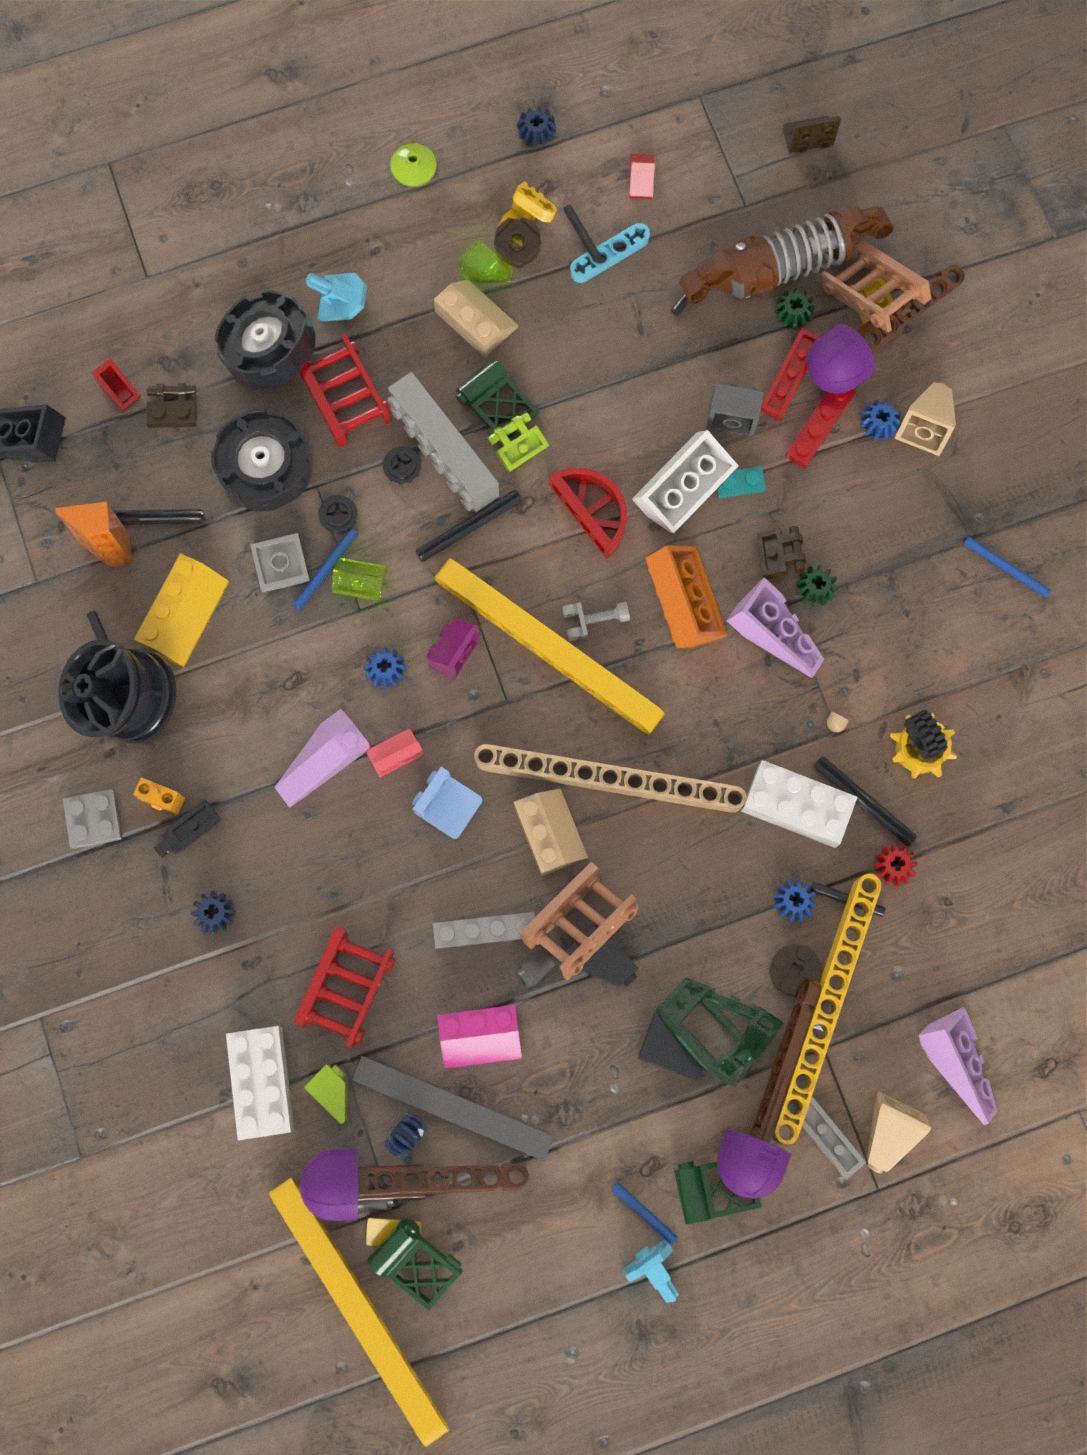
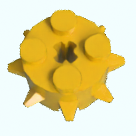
(913, 761)

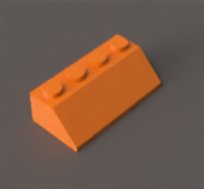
(98, 531)
(686, 596)

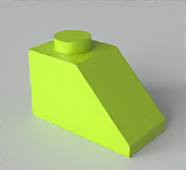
(331, 1091)

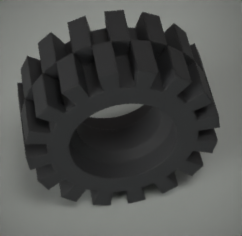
(925, 734)

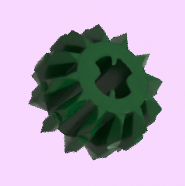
(789, 301)
(808, 588)

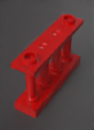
(330, 408)
(318, 989)

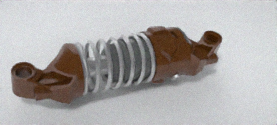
(766, 262)

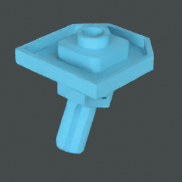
(340, 295)
(649, 1263)

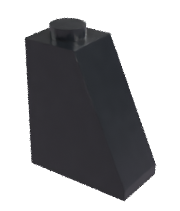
(608, 963)
(666, 1051)

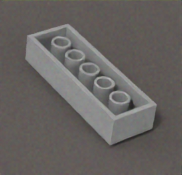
(442, 443)

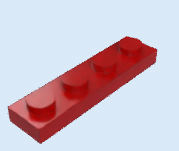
(789, 376)
(818, 427)

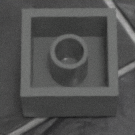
(734, 409)

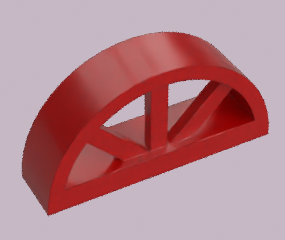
(583, 516)

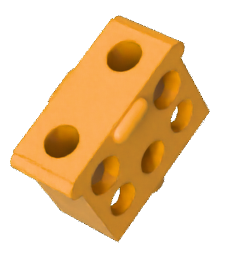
(159, 796)

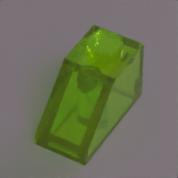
(484, 265)

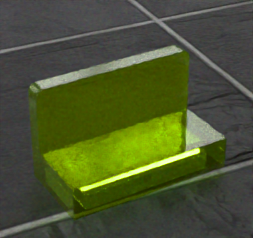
(358, 579)

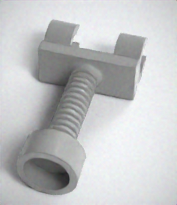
(620, 612)

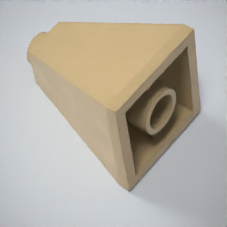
(929, 420)
(893, 1132)

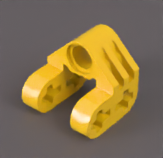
(529, 205)

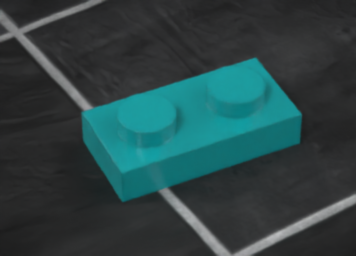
(742, 482)

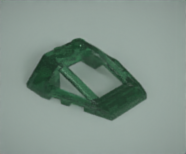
(749, 1047)

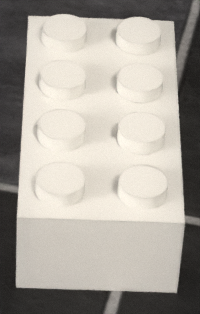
(799, 804)
(260, 1082)

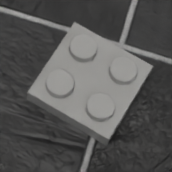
(280, 562)
(92, 819)

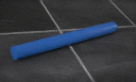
(1007, 567)
(325, 569)

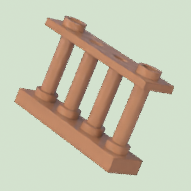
(882, 267)
(572, 898)

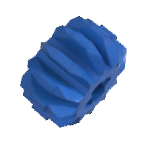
(884, 413)
(392, 673)
(802, 896)

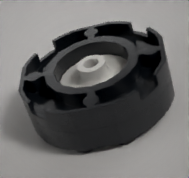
(265, 339)
(262, 460)

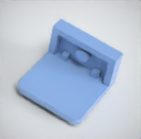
(446, 803)

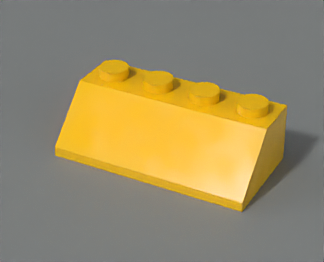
(181, 610)

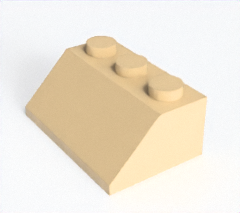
(474, 316)
(550, 831)

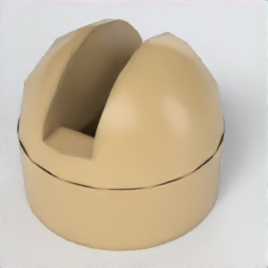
(836, 722)

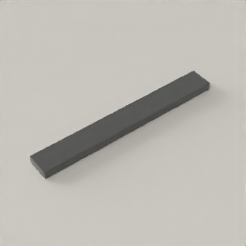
(453, 1108)

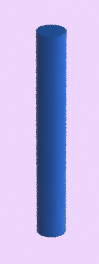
(644, 1213)

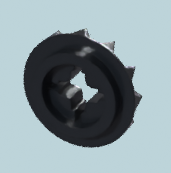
(405, 455)
(329, 507)

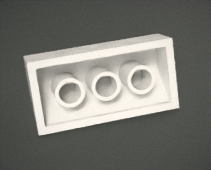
(685, 481)

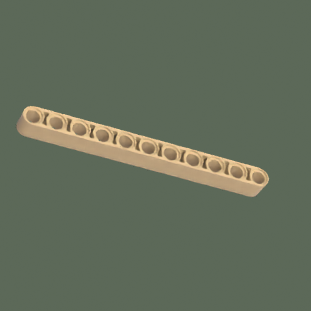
(622, 774)

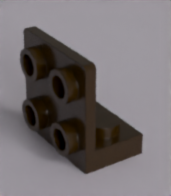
(811, 133)

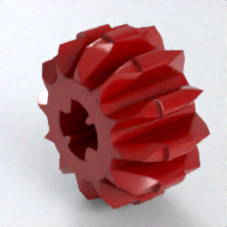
(902, 873)

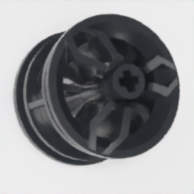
(117, 692)

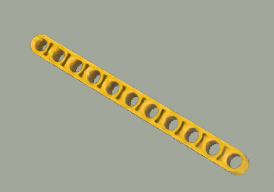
(549, 646)
(834, 997)
(360, 1313)

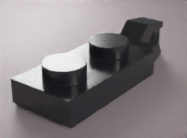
(188, 829)

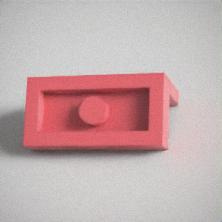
(394, 752)

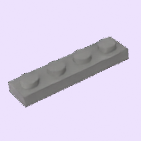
(480, 930)
(829, 1138)

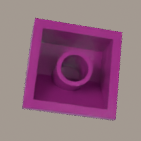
(453, 648)

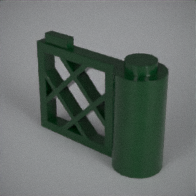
(484, 385)
(697, 1197)
(399, 1248)

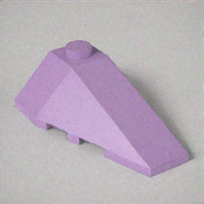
(769, 624)
(326, 753)
(953, 1053)

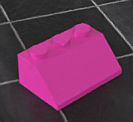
(479, 1036)

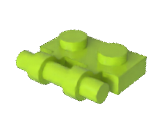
(522, 448)

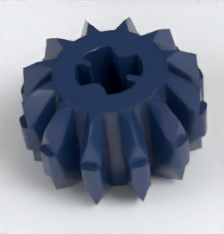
(536, 127)
(219, 919)
(405, 1135)

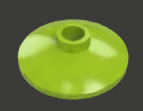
(413, 173)

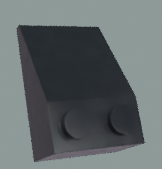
(30, 433)

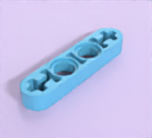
(610, 253)

